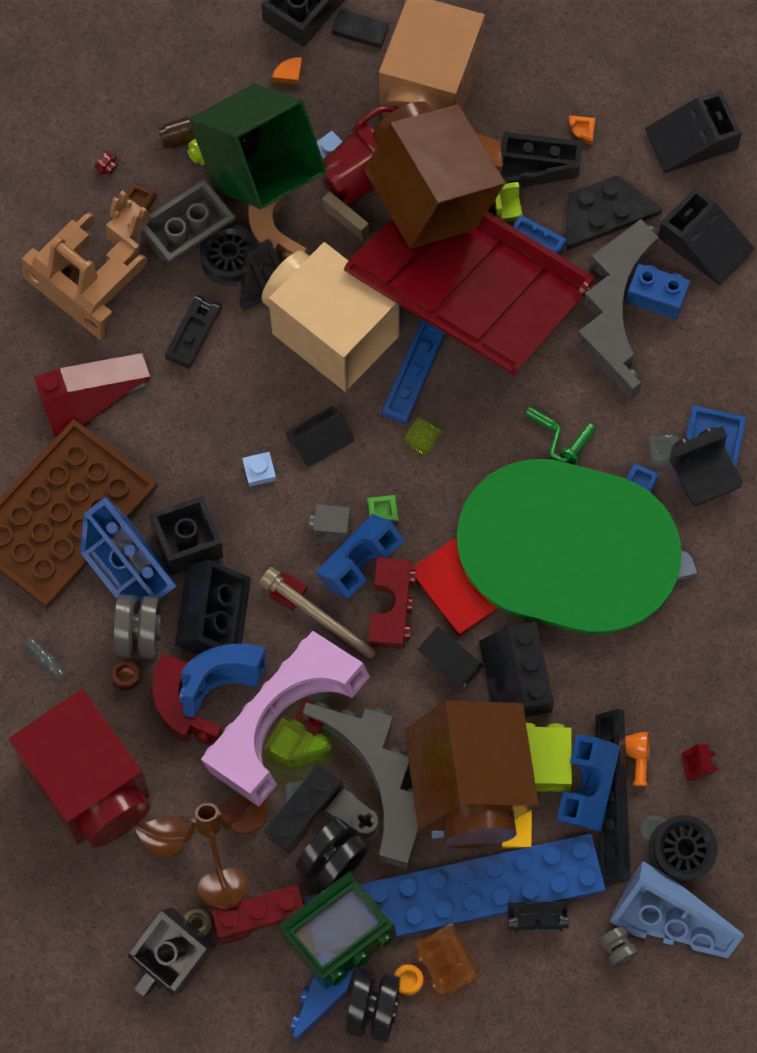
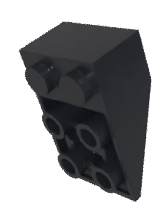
(695, 132)
(705, 236)

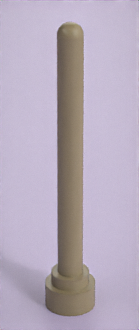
(273, 581)

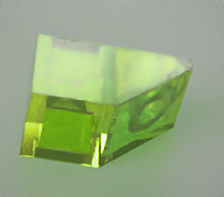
(295, 746)

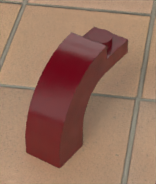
(166, 694)

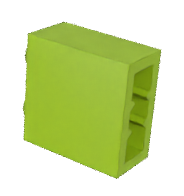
(551, 757)

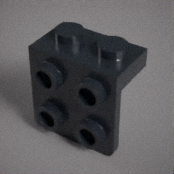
(705, 466)

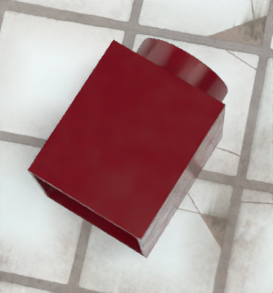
(83, 771)

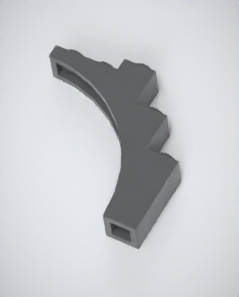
(388, 770)

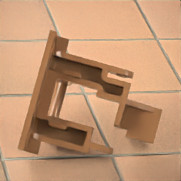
(94, 288)

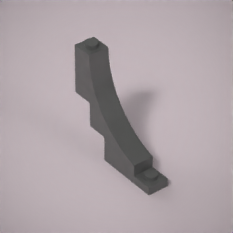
(605, 335)

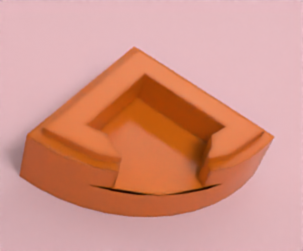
(288, 71)
(582, 127)

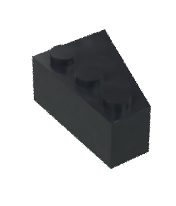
(539, 159)

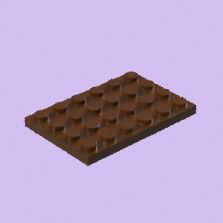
(47, 504)

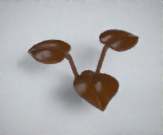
(166, 835)

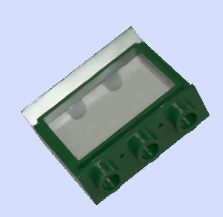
(337, 931)

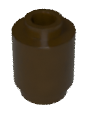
(176, 133)

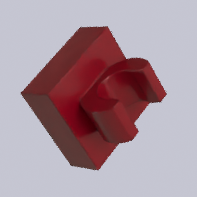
(698, 762)

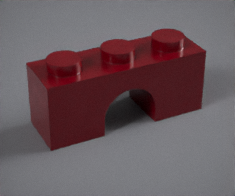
(390, 628)
(256, 913)

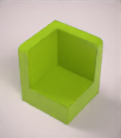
(507, 203)

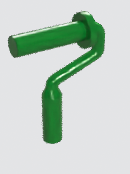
(567, 455)

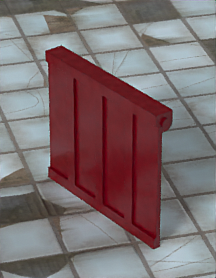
(479, 287)

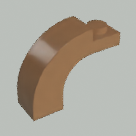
(263, 228)

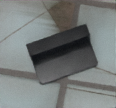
(320, 436)

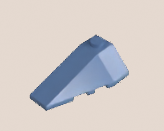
(665, 909)

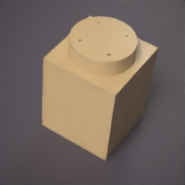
(329, 315)

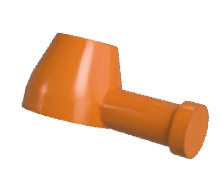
(638, 748)

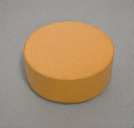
(411, 979)

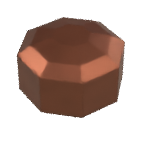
(125, 675)

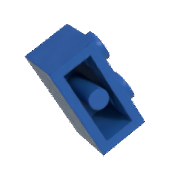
(658, 291)

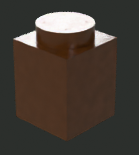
(432, 173)
(471, 771)

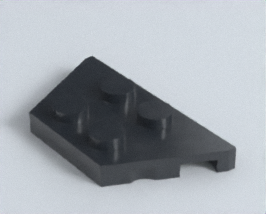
(605, 209)

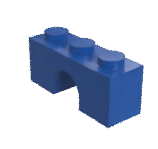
(371, 540)
(597, 765)

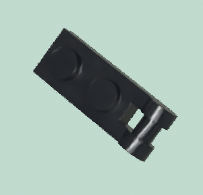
(192, 331)

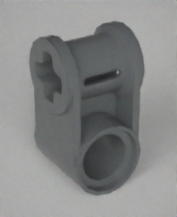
(352, 812)

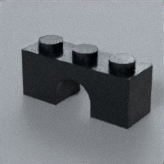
(308, 800)

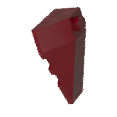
(88, 388)

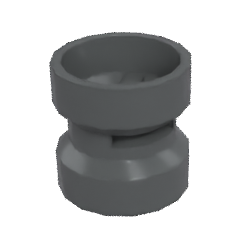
(618, 946)

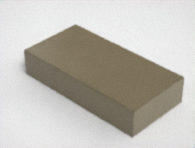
(346, 216)

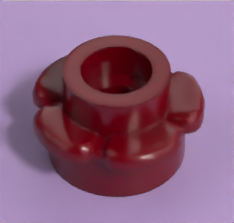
(106, 163)

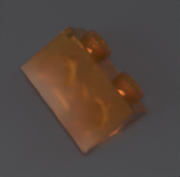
(447, 960)

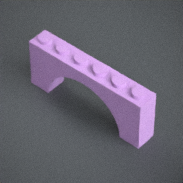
(310, 670)

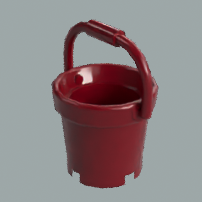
(348, 160)

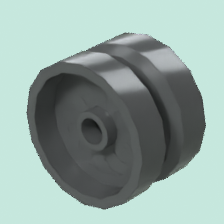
(135, 626)

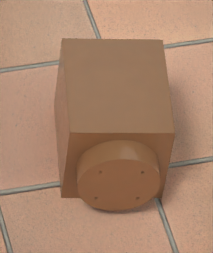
(432, 56)

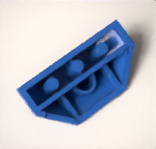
(122, 554)

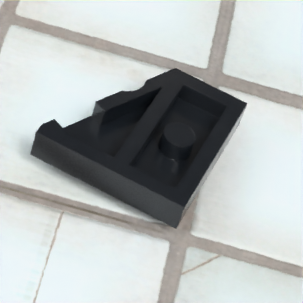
(258, 266)

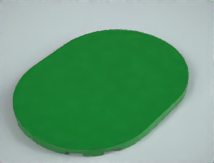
(568, 546)

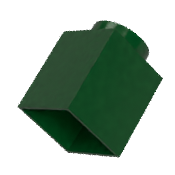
(277, 148)

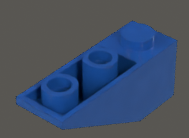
(318, 1004)

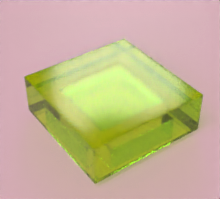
(422, 436)

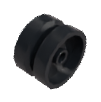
(331, 854)
(373, 1005)

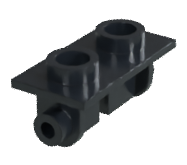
(537, 915)

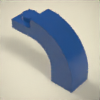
(220, 666)

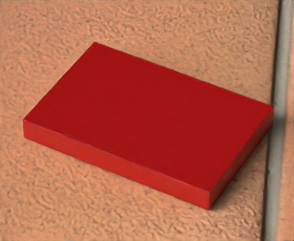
(450, 590)

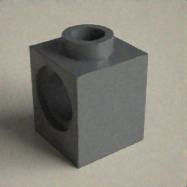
(330, 523)

